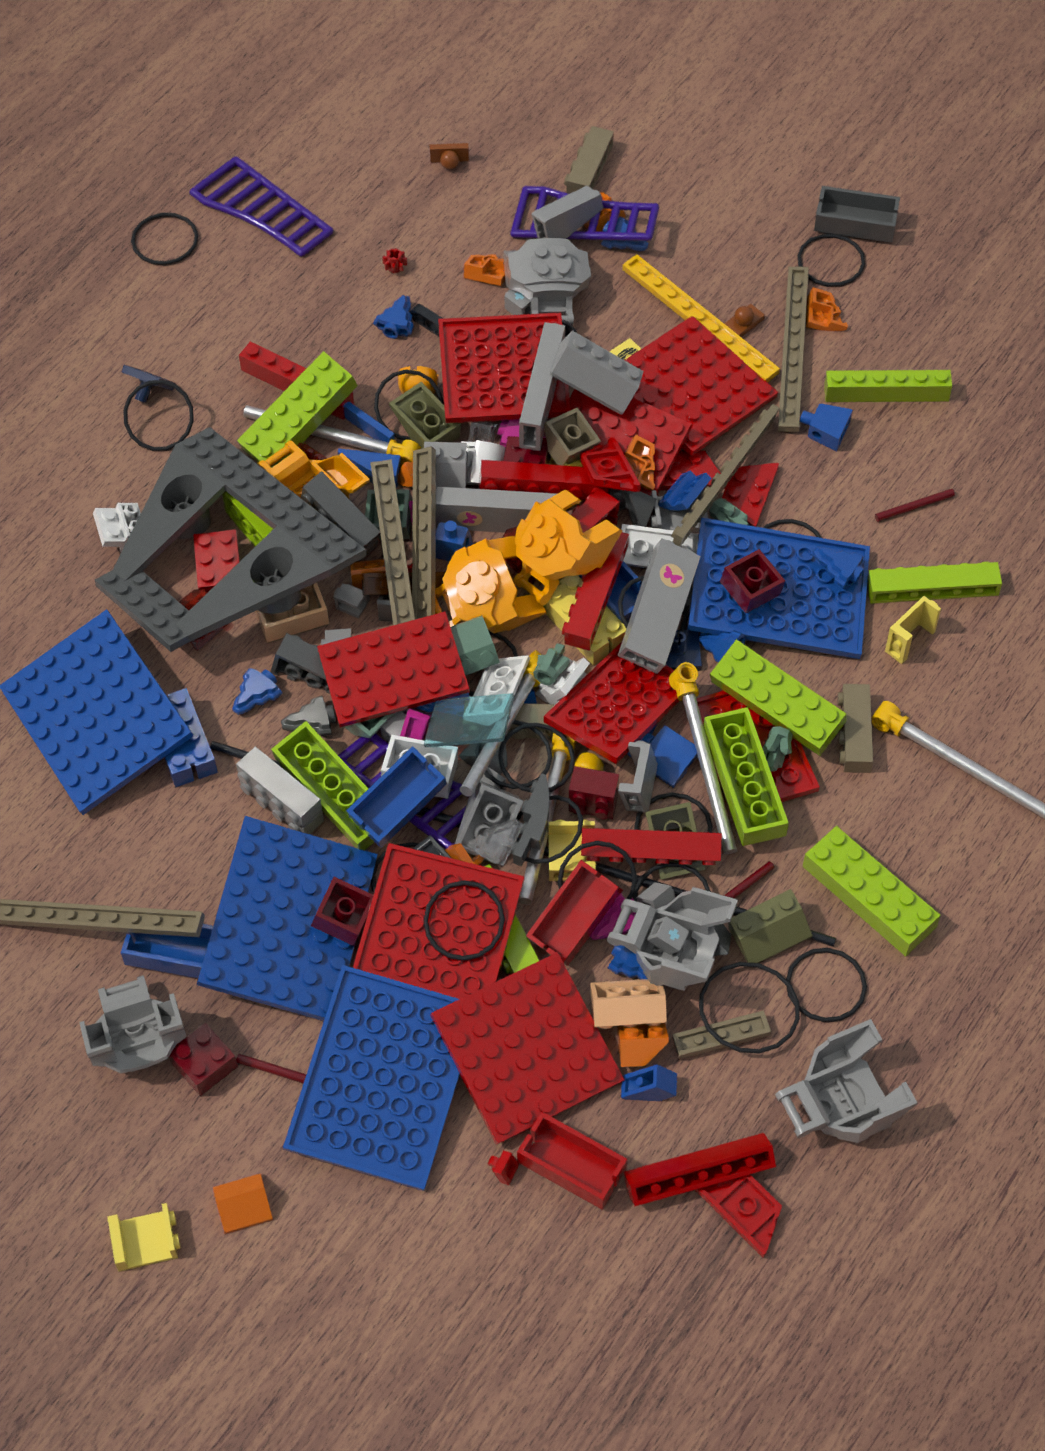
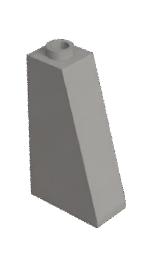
(567, 213)

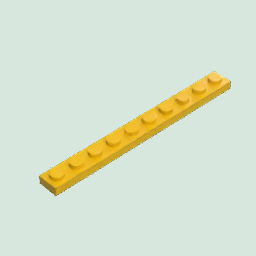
(686, 307)

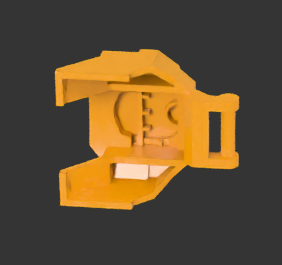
(298, 470)
(555, 546)
(481, 584)

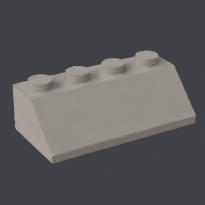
(596, 372)

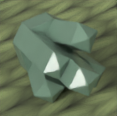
(727, 512)
(551, 665)
(777, 747)

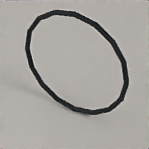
(748, 1050)

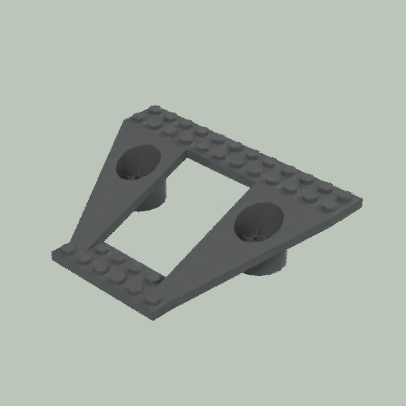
(268, 579)

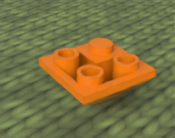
(641, 1043)

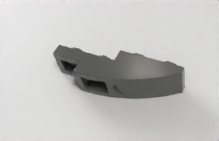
(535, 821)

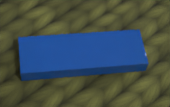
(367, 423)

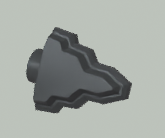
(315, 713)

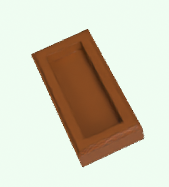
(449, 154)
(745, 319)

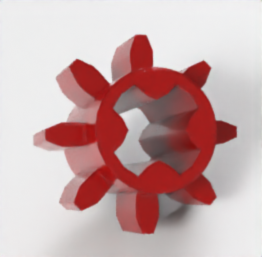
(394, 260)

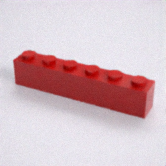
(277, 370)
(535, 478)
(593, 598)
(653, 845)
(699, 1169)

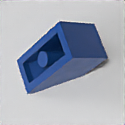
(649, 1084)

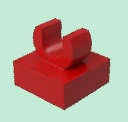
(504, 1167)

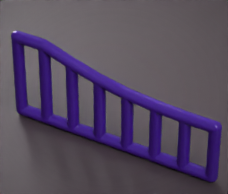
(260, 223)
(591, 234)
(420, 823)

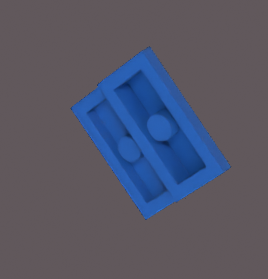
(684, 491)
(673, 755)

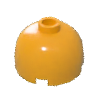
(408, 381)

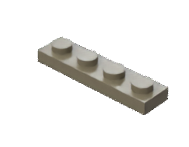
(733, 1031)

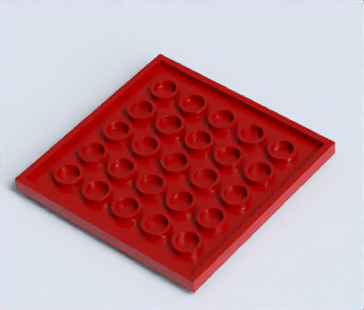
(490, 366)
(699, 382)
(459, 921)
(526, 1047)

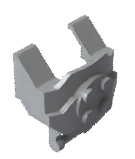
(548, 274)
(693, 910)
(133, 1028)
(843, 1092)

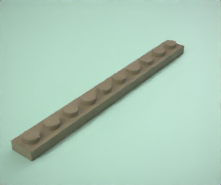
(793, 349)
(728, 469)
(424, 532)
(392, 542)
(101, 918)

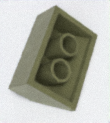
(770, 927)

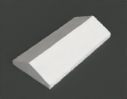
(644, 539)
(502, 677)

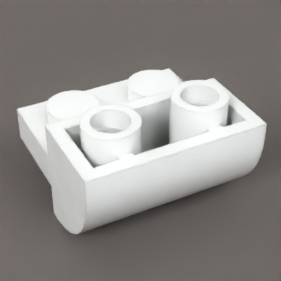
(481, 451)
(116, 523)
(564, 683)

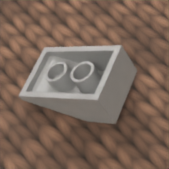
(450, 463)
(484, 810)

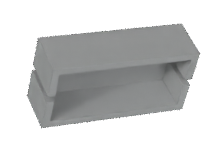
(279, 792)

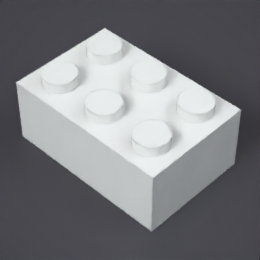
(442, 758)

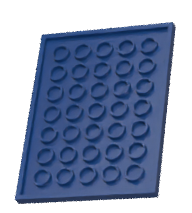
(809, 611)
(95, 712)
(263, 924)
(376, 1081)

